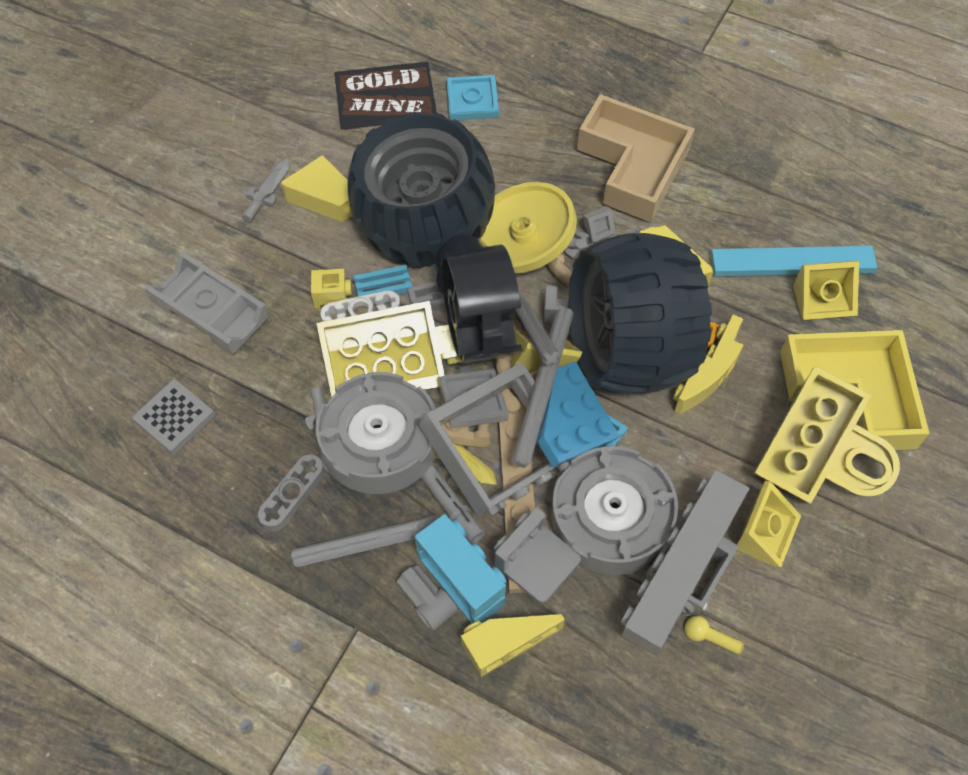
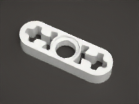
(367, 300)

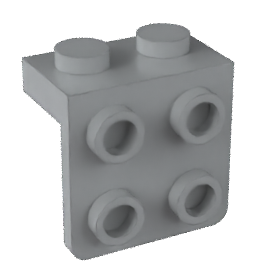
(535, 557)

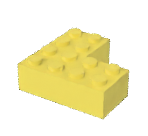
(872, 362)

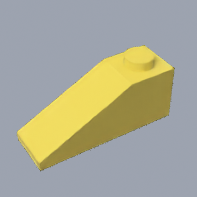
(505, 638)

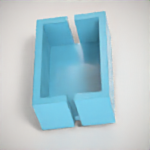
(461, 569)

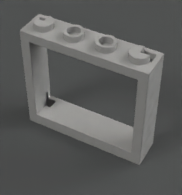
(431, 425)

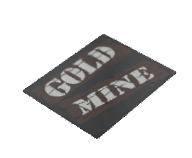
(384, 92)

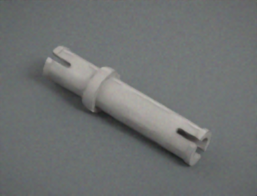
(452, 504)

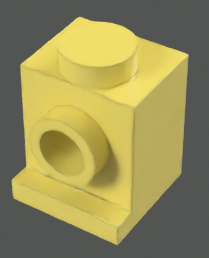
(329, 286)

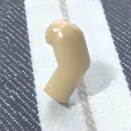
(560, 269)

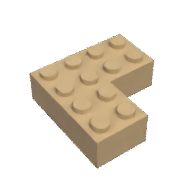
(645, 152)

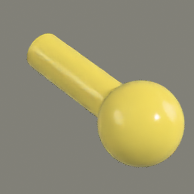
(698, 629)

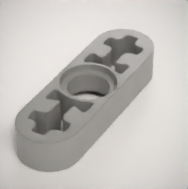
(271, 504)

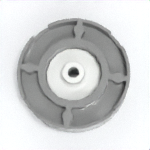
(373, 433)
(614, 509)

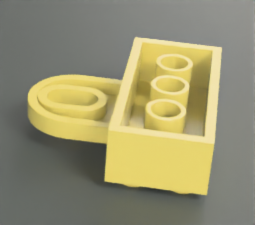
(822, 439)

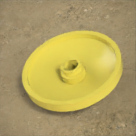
(532, 223)

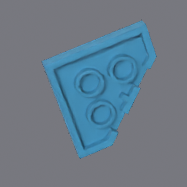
(573, 418)

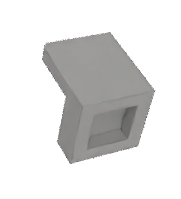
(552, 304)

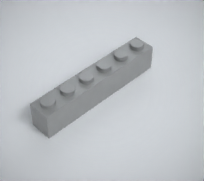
(684, 563)

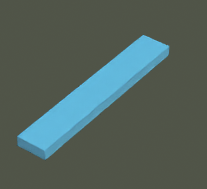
(786, 260)

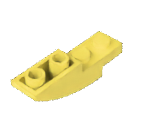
(714, 370)

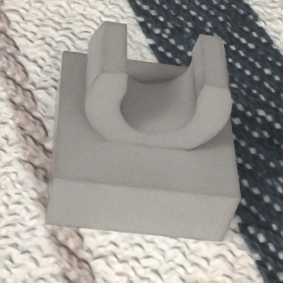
(599, 223)

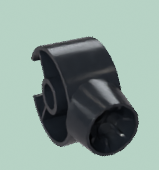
(478, 298)

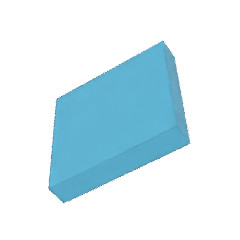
(472, 97)

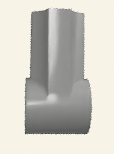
(431, 604)

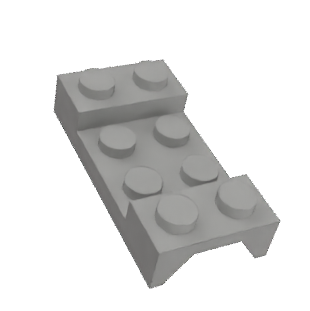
(210, 303)

